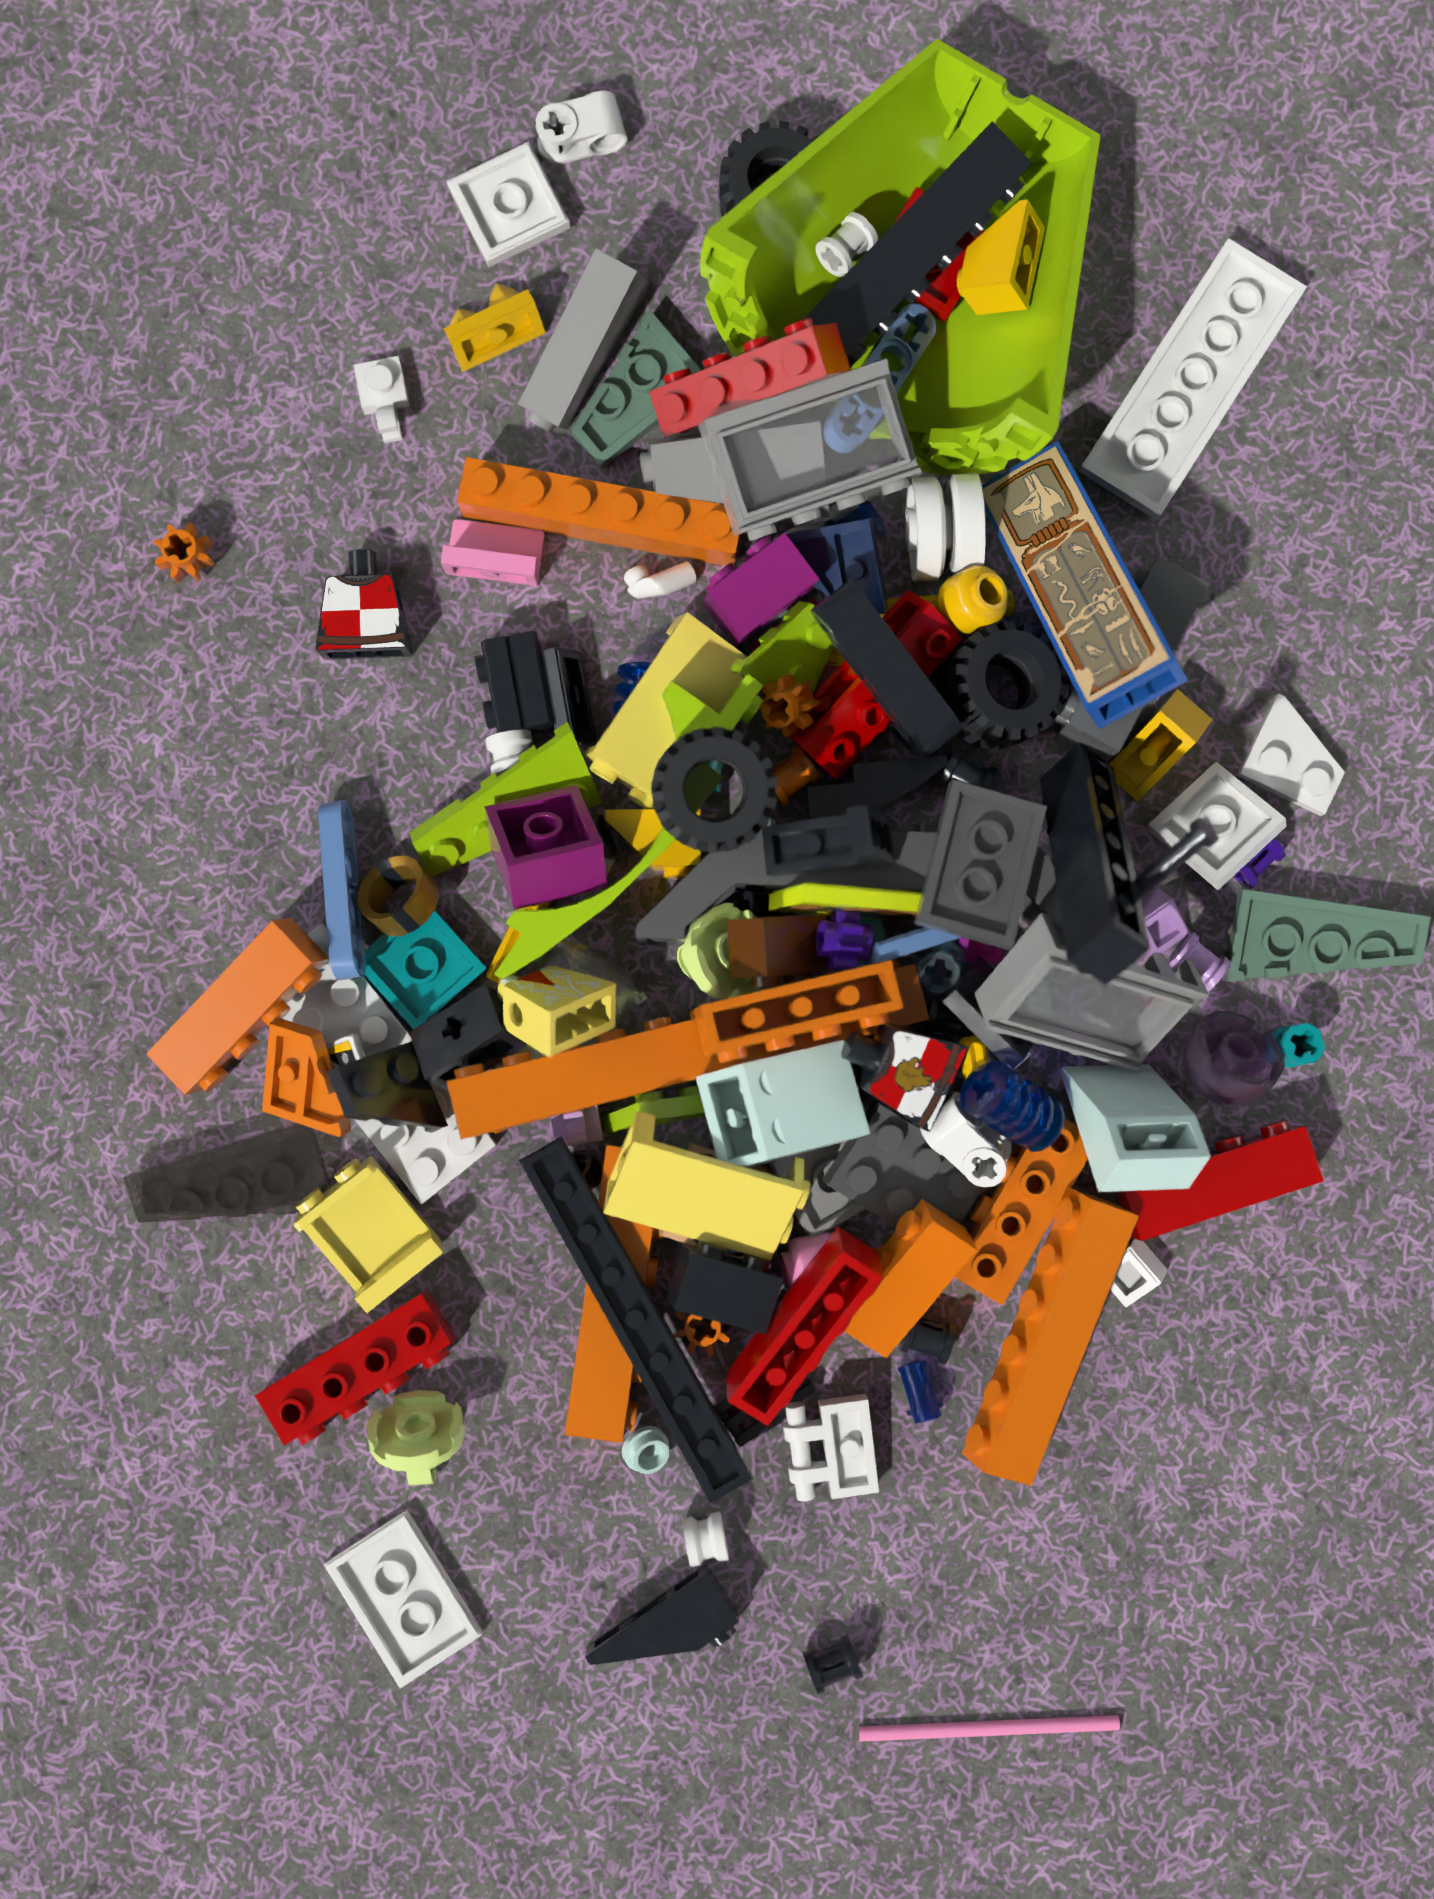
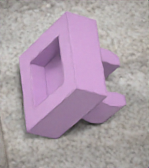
(578, 1126)

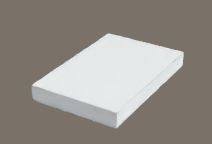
(403, 1598)

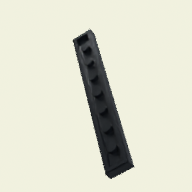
(636, 1319)

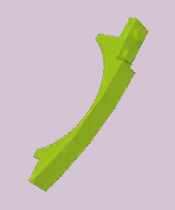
(548, 926)

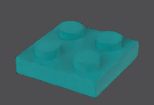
(422, 969)

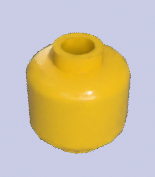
(973, 599)

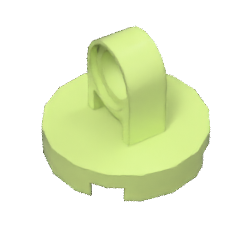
(707, 953)
(416, 1434)

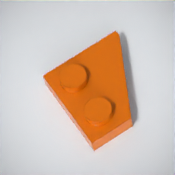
(299, 1081)

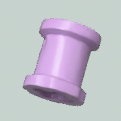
(1207, 964)

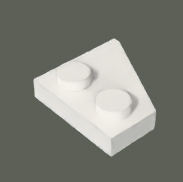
(1291, 760)

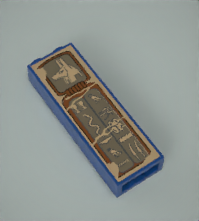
(1080, 586)

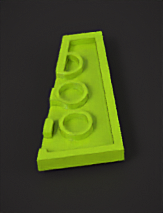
(461, 828)

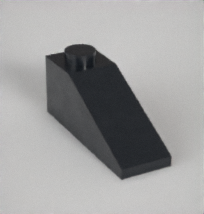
(673, 1623)

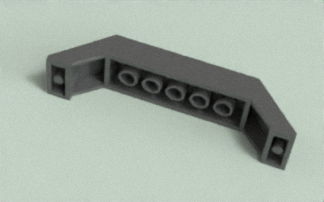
(745, 870)

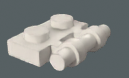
(847, 1448)

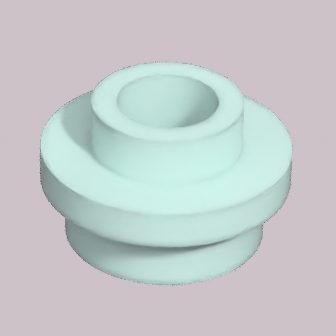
(646, 1449)

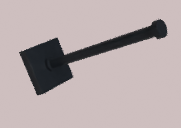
(962, 998)

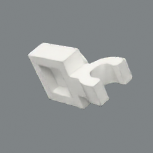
(382, 392)

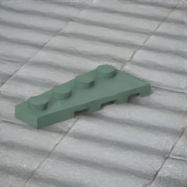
(1303, 935)

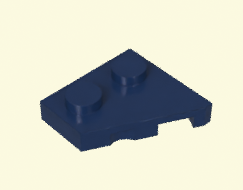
(845, 554)

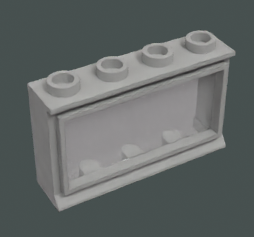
(809, 450)
(1051, 1004)

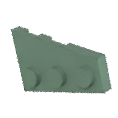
(622, 405)

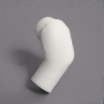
(661, 583)

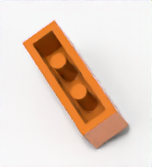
(916, 1269)

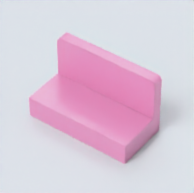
(493, 552)

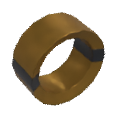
(383, 881)

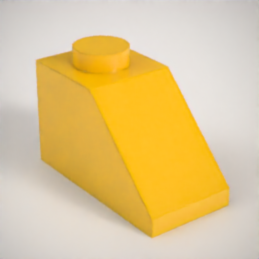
(1003, 262)
(1159, 744)
(639, 830)

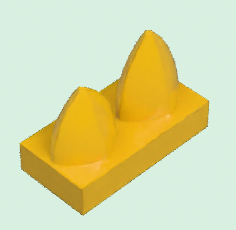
(495, 330)

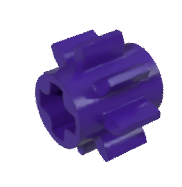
(844, 940)

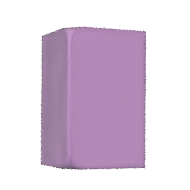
(1163, 921)

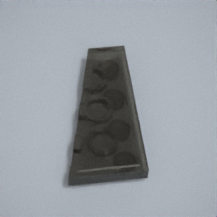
(234, 1179)

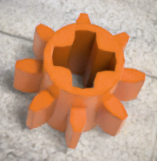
(170, 549)
(789, 717)
(707, 1338)

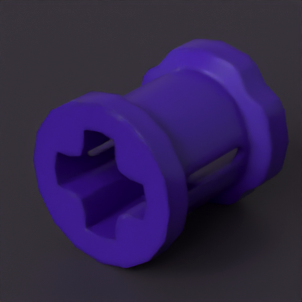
(1247, 875)

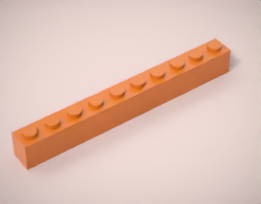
(621, 1068)

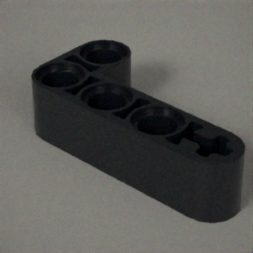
(887, 670)

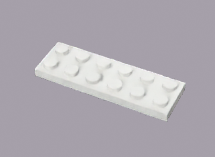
(1192, 379)
(354, 1006)

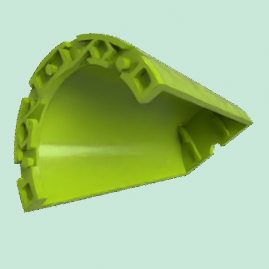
(985, 381)

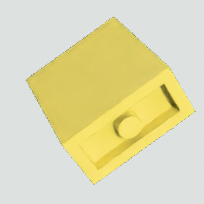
(368, 1231)

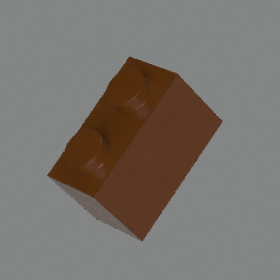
(775, 948)

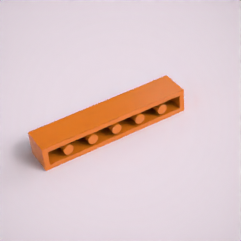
(597, 512)
(1049, 1336)
(602, 1369)

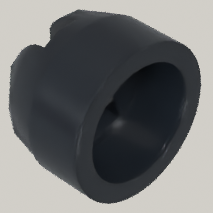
(590, 1167)

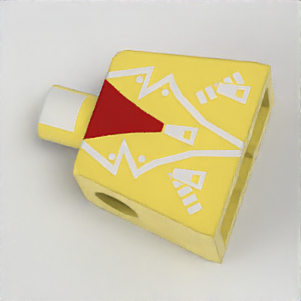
(557, 1008)

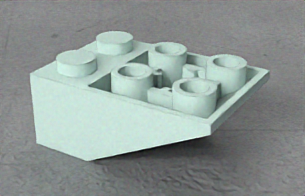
(782, 1105)
(1134, 1128)

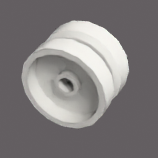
(944, 525)

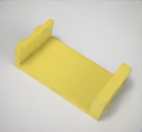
(642, 727)
(702, 1194)

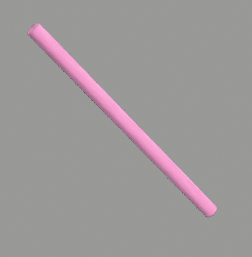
(989, 1728)

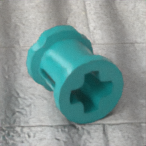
(1308, 1041)

